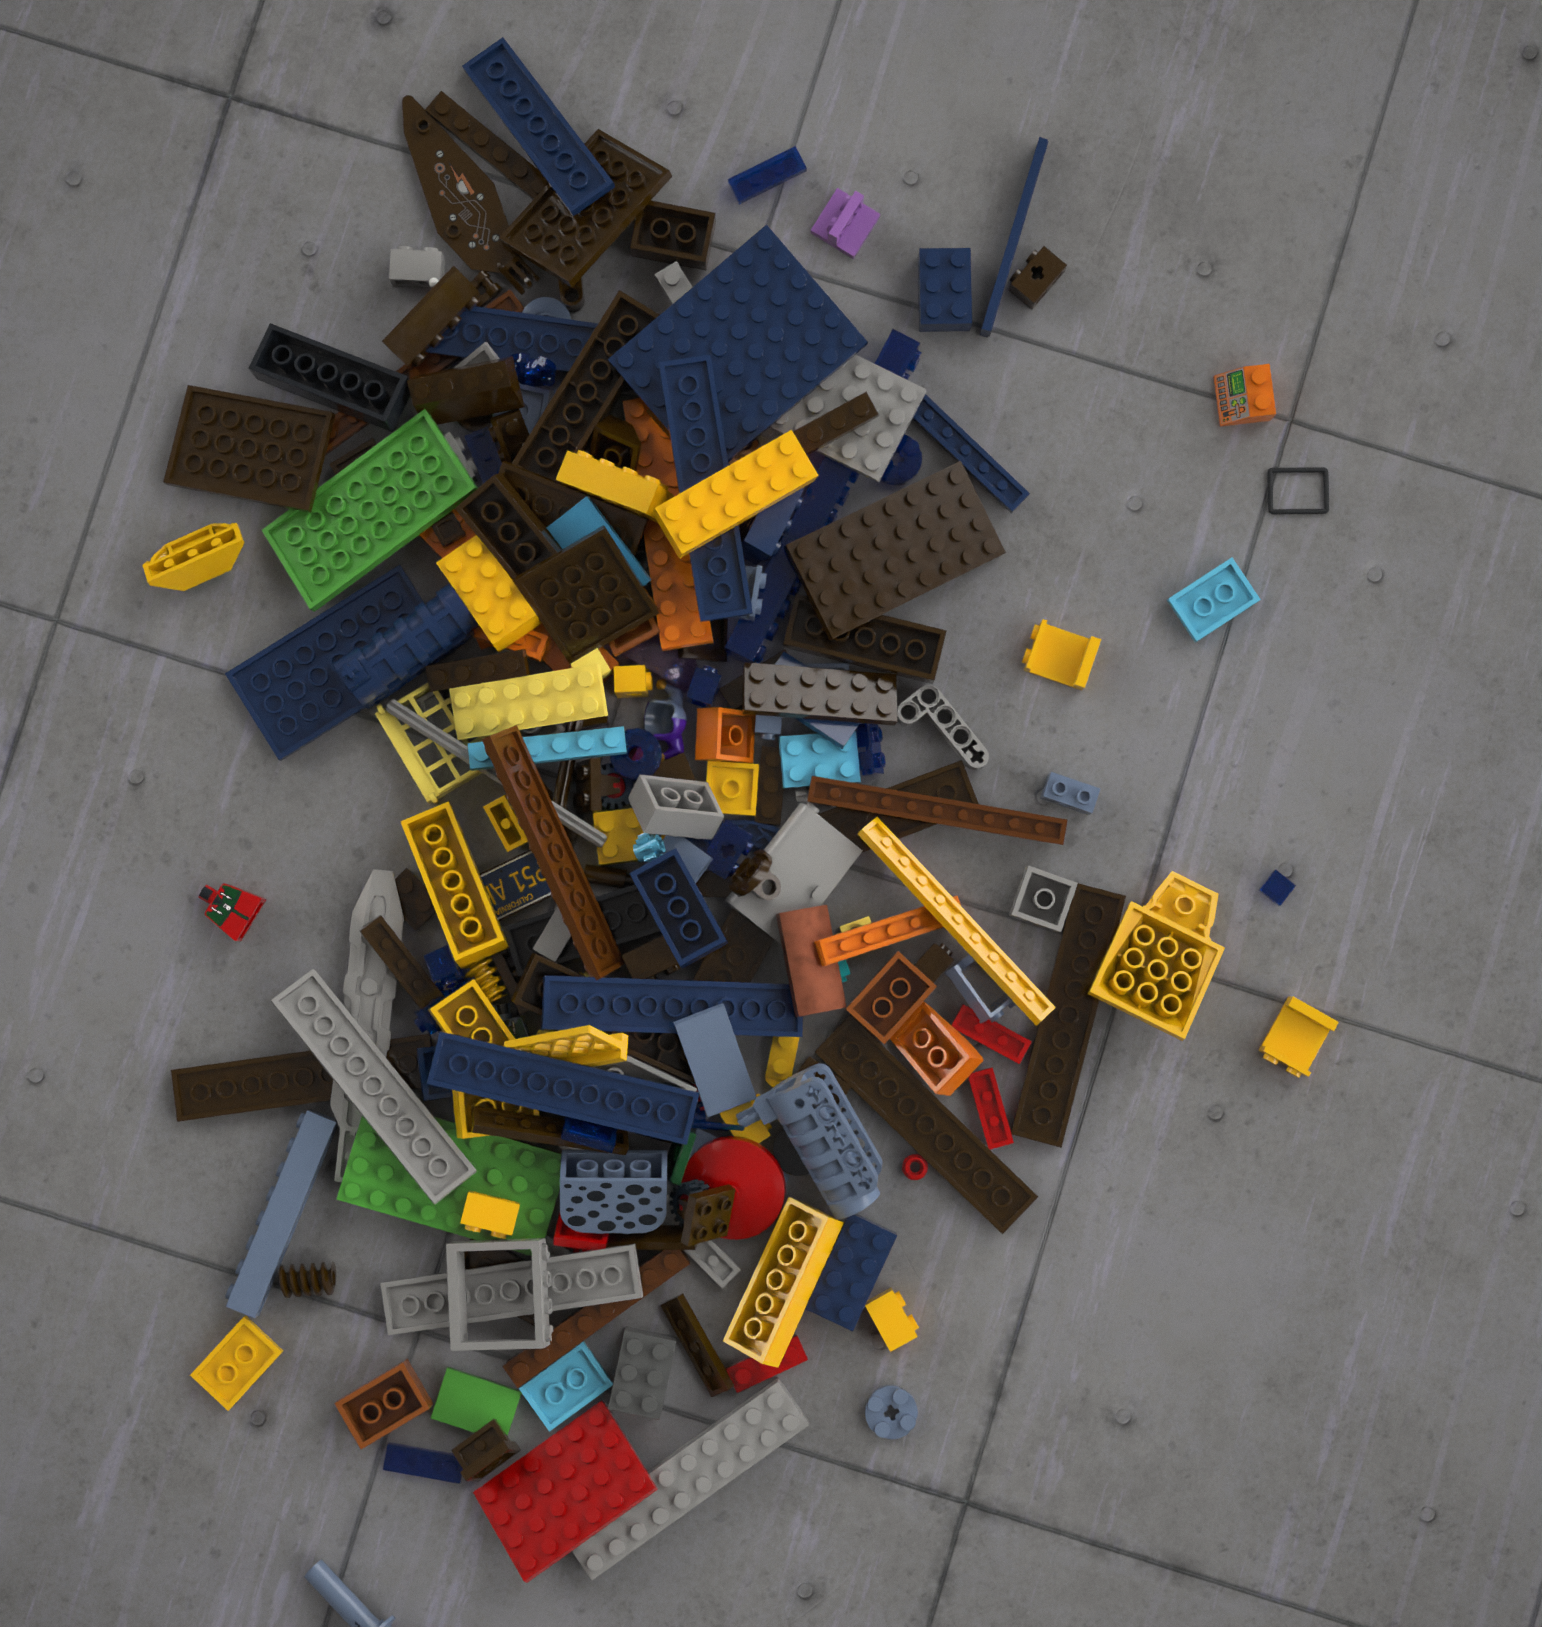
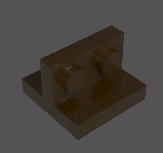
(484, 1451)

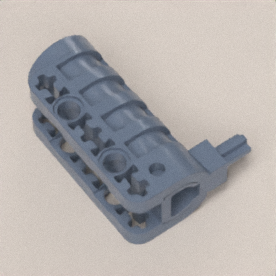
(823, 1137)

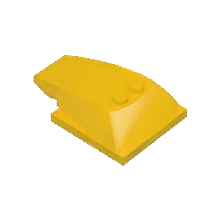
(1162, 957)

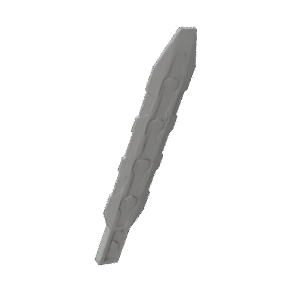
(368, 993)

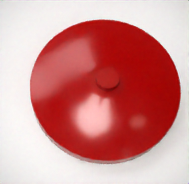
(751, 1172)

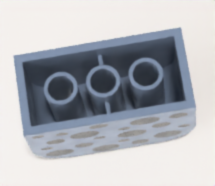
(613, 1191)

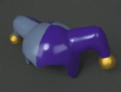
(667, 719)

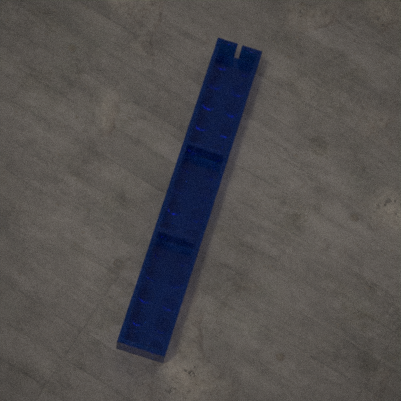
(817, 510)

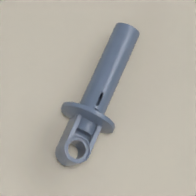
(342, 1598)

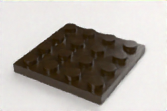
(586, 595)

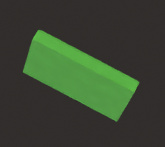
(474, 1401)

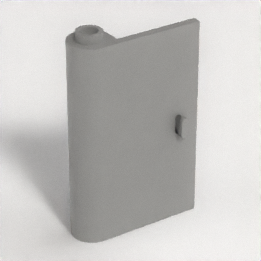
(804, 856)

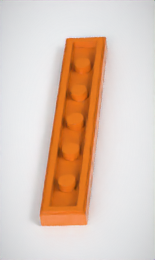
(877, 935)

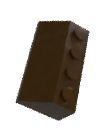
(432, 317)
(467, 391)

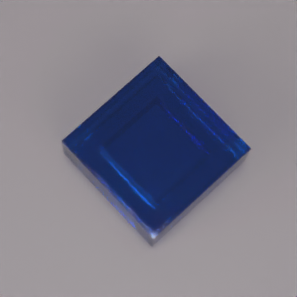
(1277, 887)

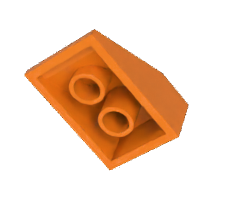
(936, 1050)

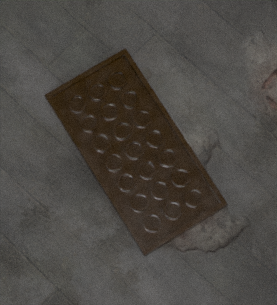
(894, 550)

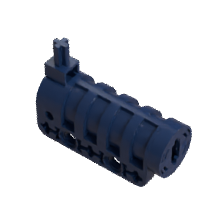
(407, 647)

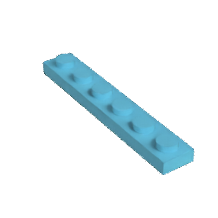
(560, 747)

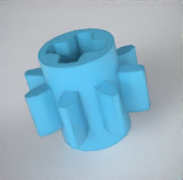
(648, 847)

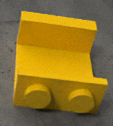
(1060, 655)
(1296, 1036)

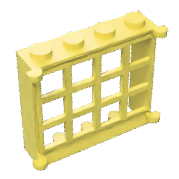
(409, 753)

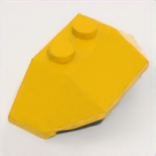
(195, 557)

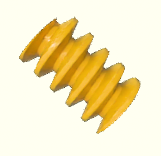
(484, 978)

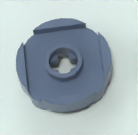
(877, 1405)

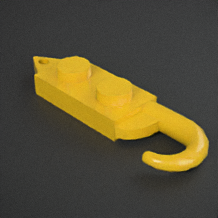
(781, 1059)

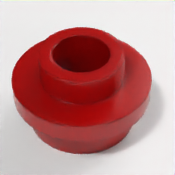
(918, 1174)

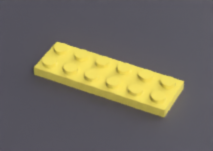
(528, 701)

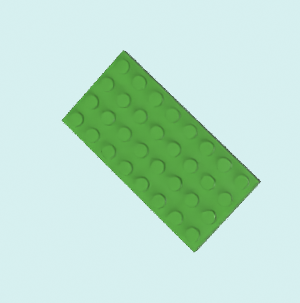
(370, 510)
(503, 1169)

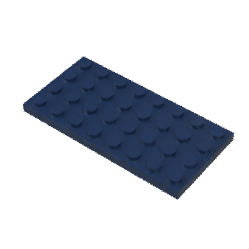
(293, 682)

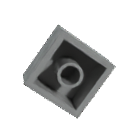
(1043, 899)

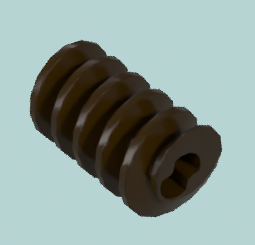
(307, 1281)

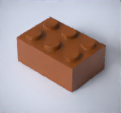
(890, 997)
(384, 1403)

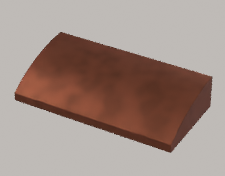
(811, 985)

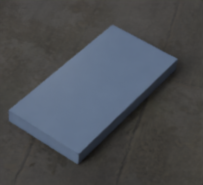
(715, 1060)

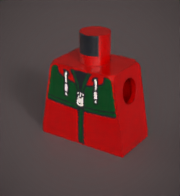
(232, 909)

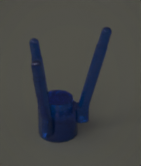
(699, 1121)

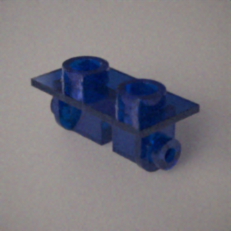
(873, 759)

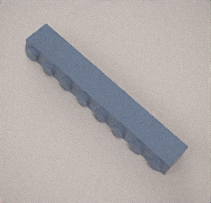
(282, 1213)

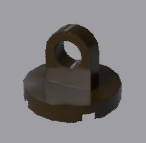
(752, 874)

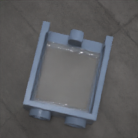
(979, 989)

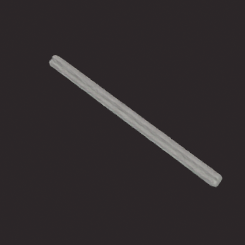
(461, 751)

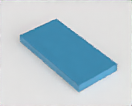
(585, 519)

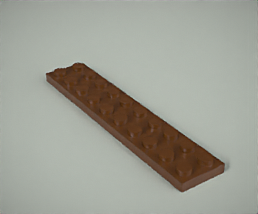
(553, 852)

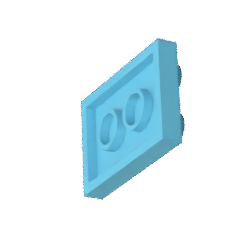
(1213, 599)
(816, 756)
(566, 1386)

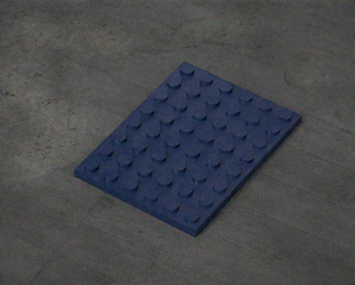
(766, 333)

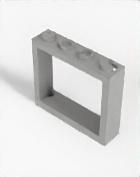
(457, 1294)

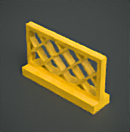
(577, 1045)

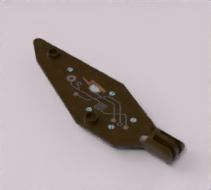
(461, 199)

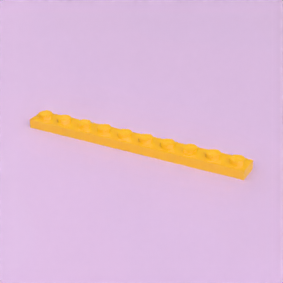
(956, 921)

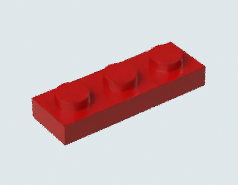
(991, 1034)
(990, 1108)
(751, 1372)

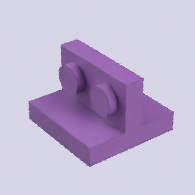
(845, 222)

